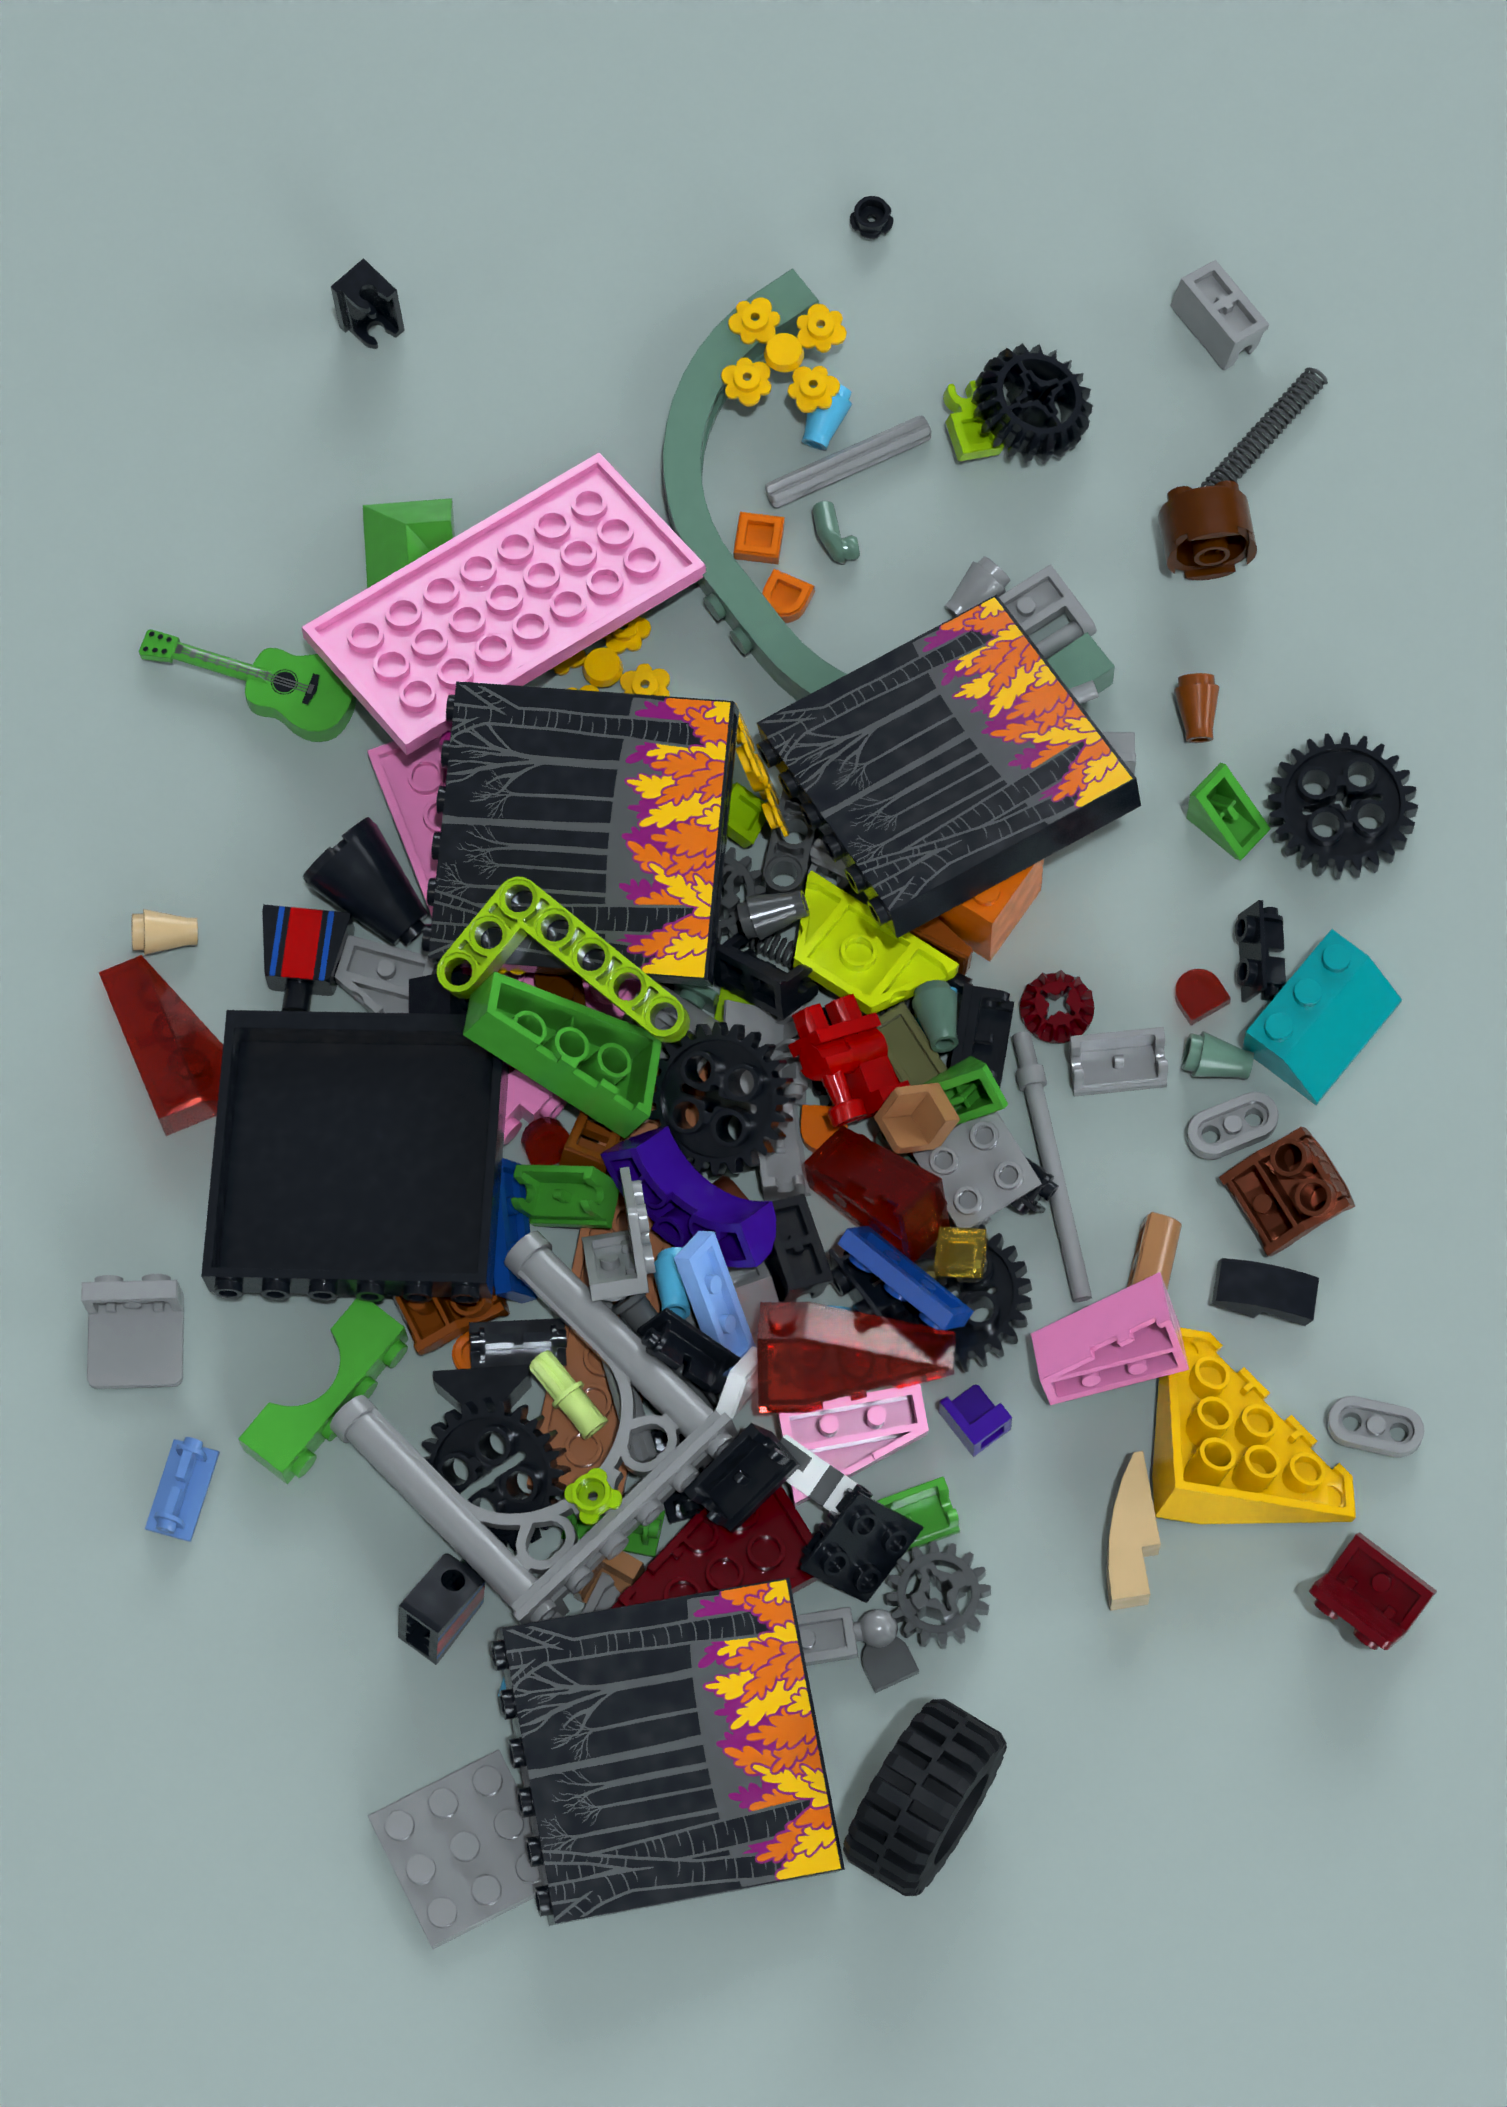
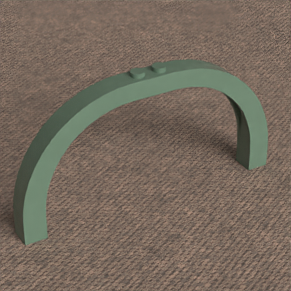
(726, 585)

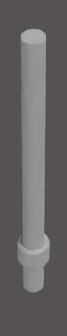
(1031, 1081)

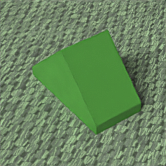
(1226, 813)
(971, 1089)

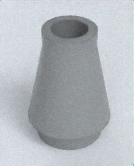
(979, 584)

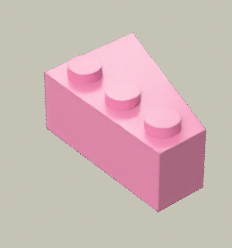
(1111, 1343)
(858, 1431)

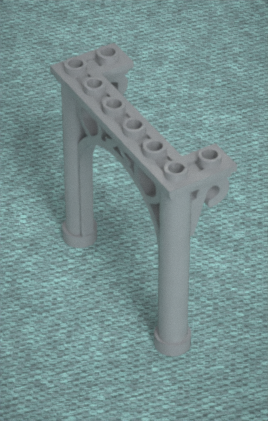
(571, 1566)

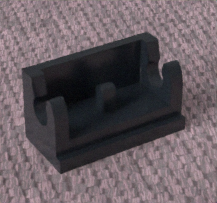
(366, 300)
(760, 980)
(984, 1027)
(797, 1255)
(742, 1477)

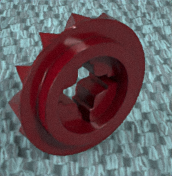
(1059, 1026)

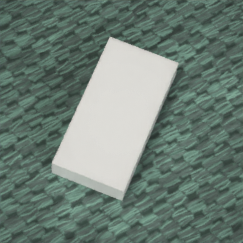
(740, 1385)

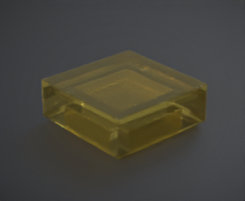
(960, 1252)

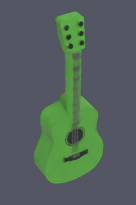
(278, 685)

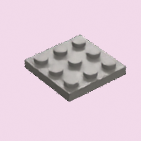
(460, 1849)

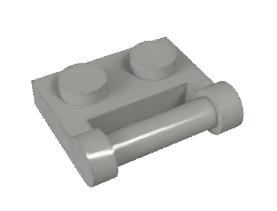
(1043, 600)

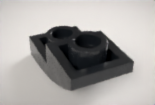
(1265, 1288)

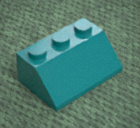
(1322, 1017)

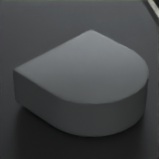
(888, 1664)

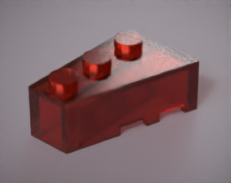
(879, 1190)

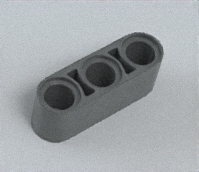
(787, 857)

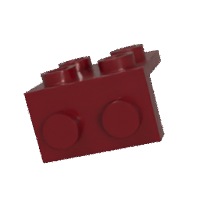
(1372, 1594)

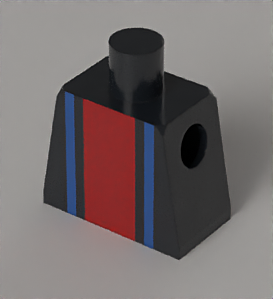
(303, 952)
(440, 1607)

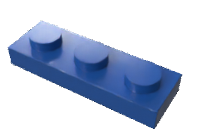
(510, 1229)
(904, 1278)

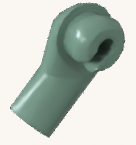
(829, 533)

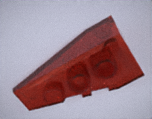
(169, 1044)
(830, 1352)

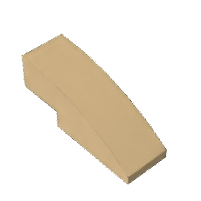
(1131, 1538)

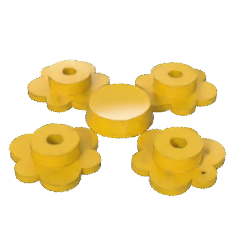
(783, 354)
(604, 667)
(759, 777)

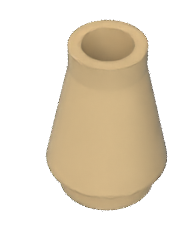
(162, 931)

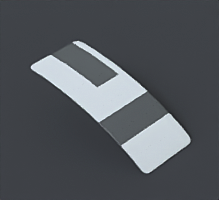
(817, 1477)

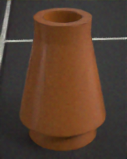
(1197, 705)

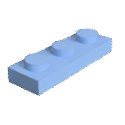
(713, 1294)

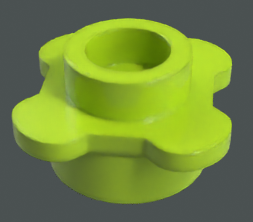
(593, 1482)

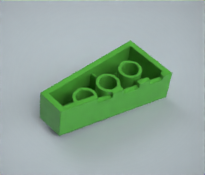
(569, 1049)

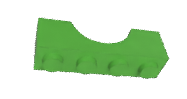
(288, 1436)

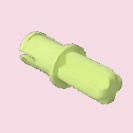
(567, 1394)

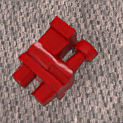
(846, 1057)

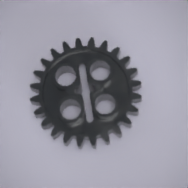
(1331, 768)
(729, 1058)
(1001, 1273)
(469, 1439)

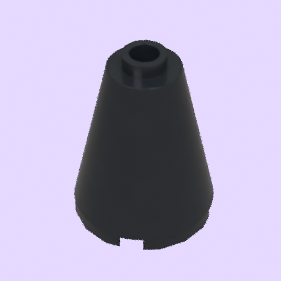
(369, 884)

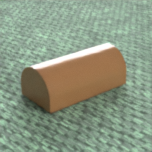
(1155, 1248)

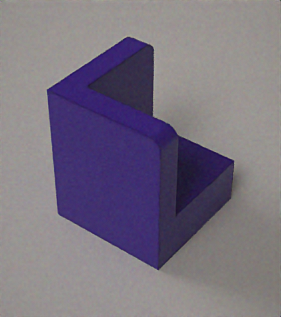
(975, 1419)

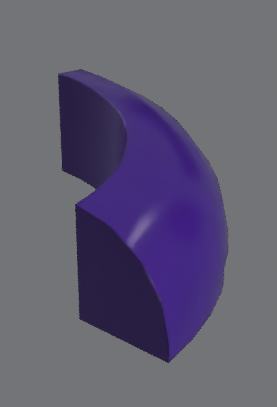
(686, 1202)

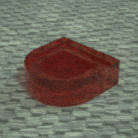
(1200, 995)
(544, 1141)

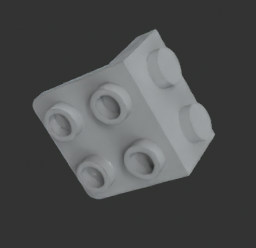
(622, 1259)
(134, 1332)

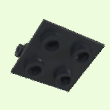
(859, 1545)

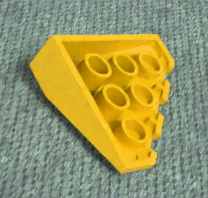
(1231, 1456)

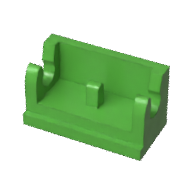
(566, 1196)
(928, 1506)

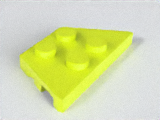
(858, 955)

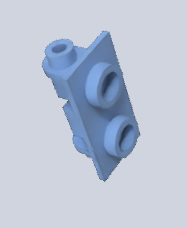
(182, 1489)

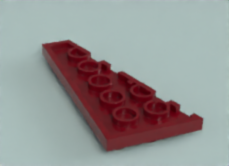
(713, 1558)

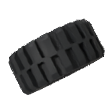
(924, 1797)

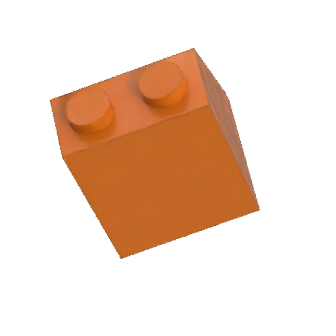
(993, 914)

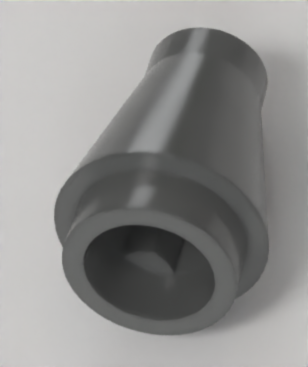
(769, 913)

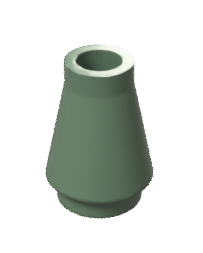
(937, 1013)
(1214, 1057)

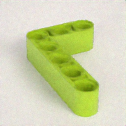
(569, 951)

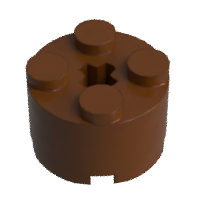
(1207, 530)

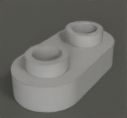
(1230, 1125)
(1375, 1423)

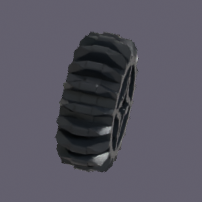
(1031, 419)

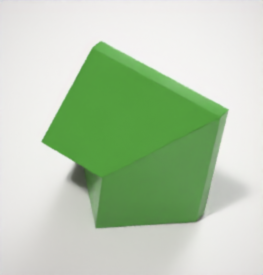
(403, 533)

